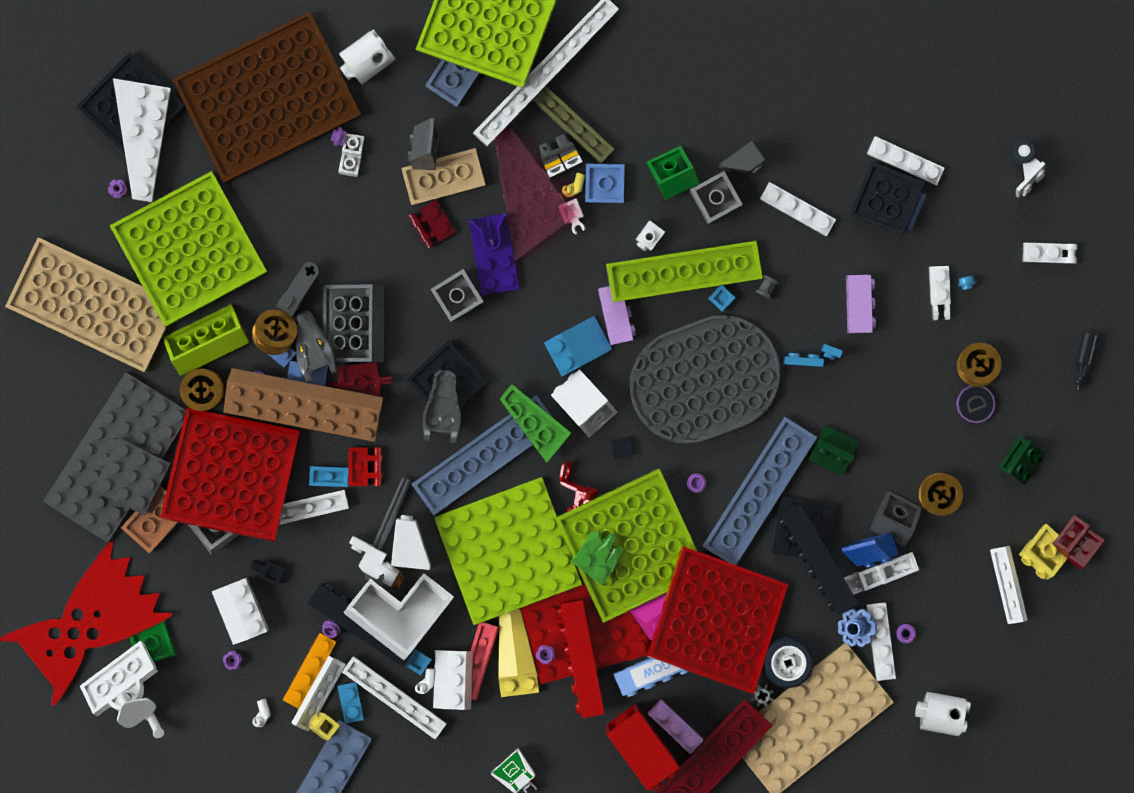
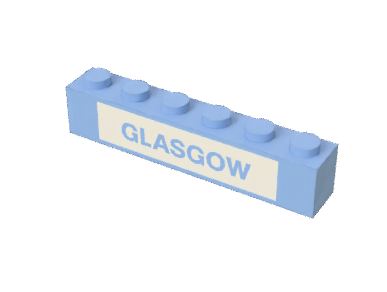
(644, 675)

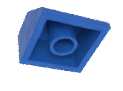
(871, 549)

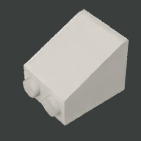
(584, 403)
(409, 545)

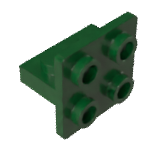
(834, 450)
(1022, 460)

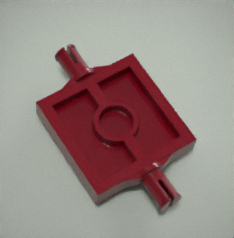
(361, 379)

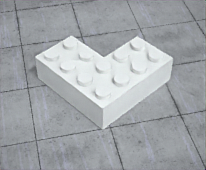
(396, 622)

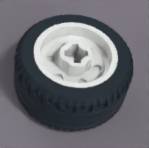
(788, 675)

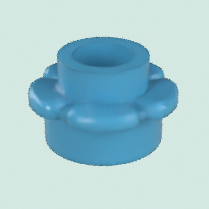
(966, 282)

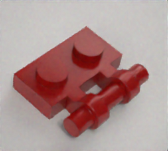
(359, 466)

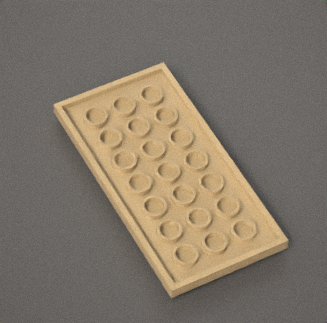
(88, 304)
(815, 718)

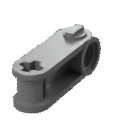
(298, 289)

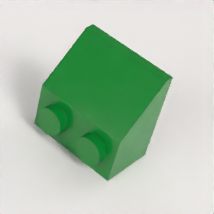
(673, 172)

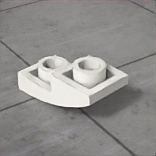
(351, 155)

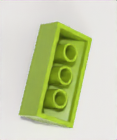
(205, 340)

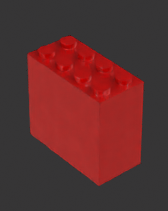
(642, 748)

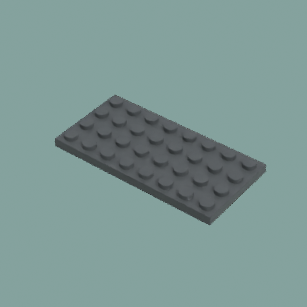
(133, 414)

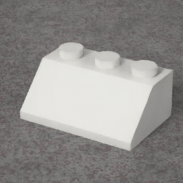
(240, 611)
(453, 679)

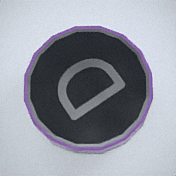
(975, 404)

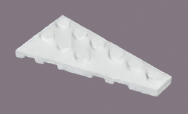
(142, 123)

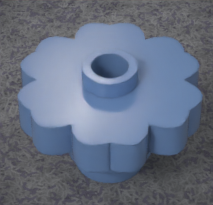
(866, 627)

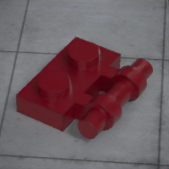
(437, 221)

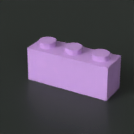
(860, 304)
(616, 318)
(675, 726)

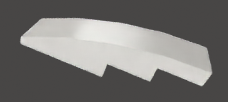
(882, 573)

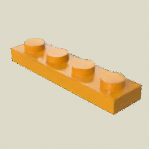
(309, 670)

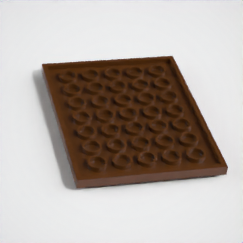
(266, 97)

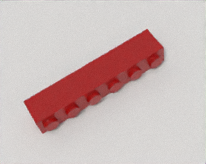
(582, 658)

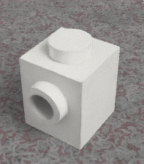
(649, 236)

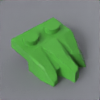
(598, 556)

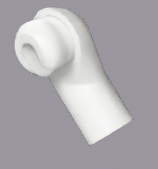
(427, 683)
(263, 715)

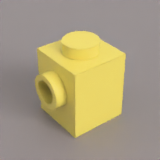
(323, 726)

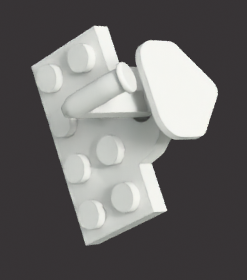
(119, 682)

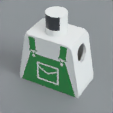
(515, 773)

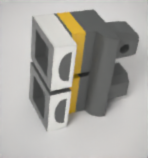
(551, 158)

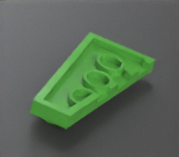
(539, 426)

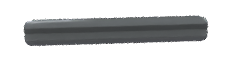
(391, 513)

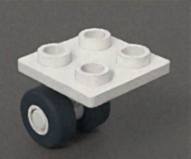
(1024, 156)

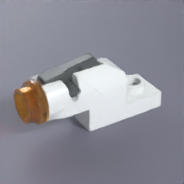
(374, 565)

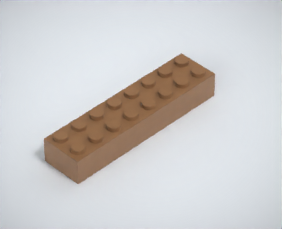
(303, 404)

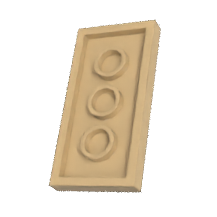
(452, 175)

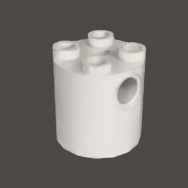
(365, 57)
(936, 713)

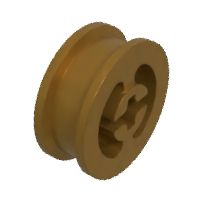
(263, 334)
(968, 374)
(186, 389)
(949, 481)

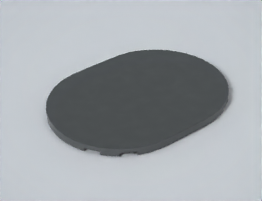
(704, 379)

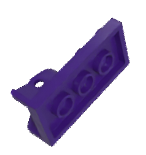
(493, 254)

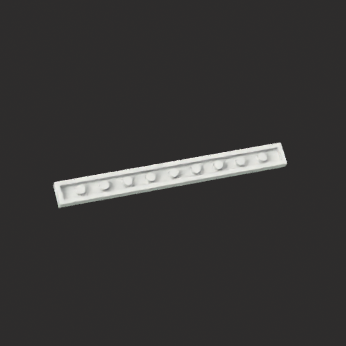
(545, 71)

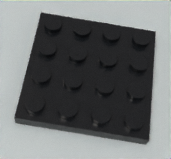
(101, 103)

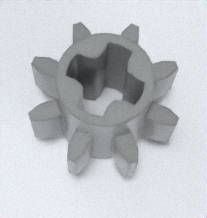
(767, 697)

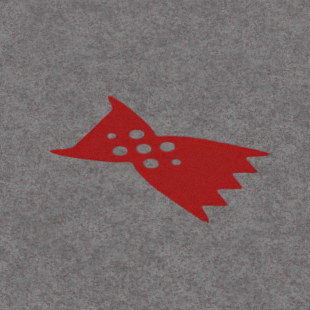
(101, 589)

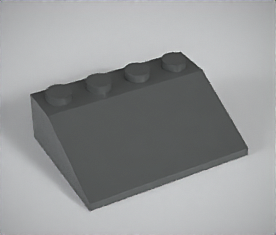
(354, 321)

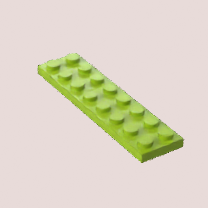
(684, 271)

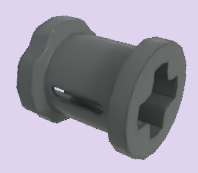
(767, 287)

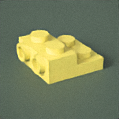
(1042, 553)

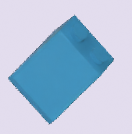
(577, 346)

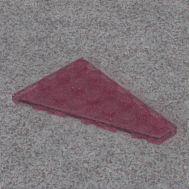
(530, 197)

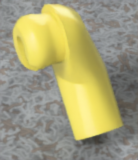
(574, 188)

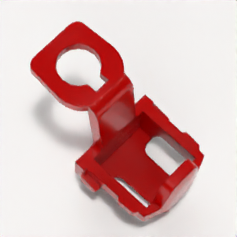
(582, 493)

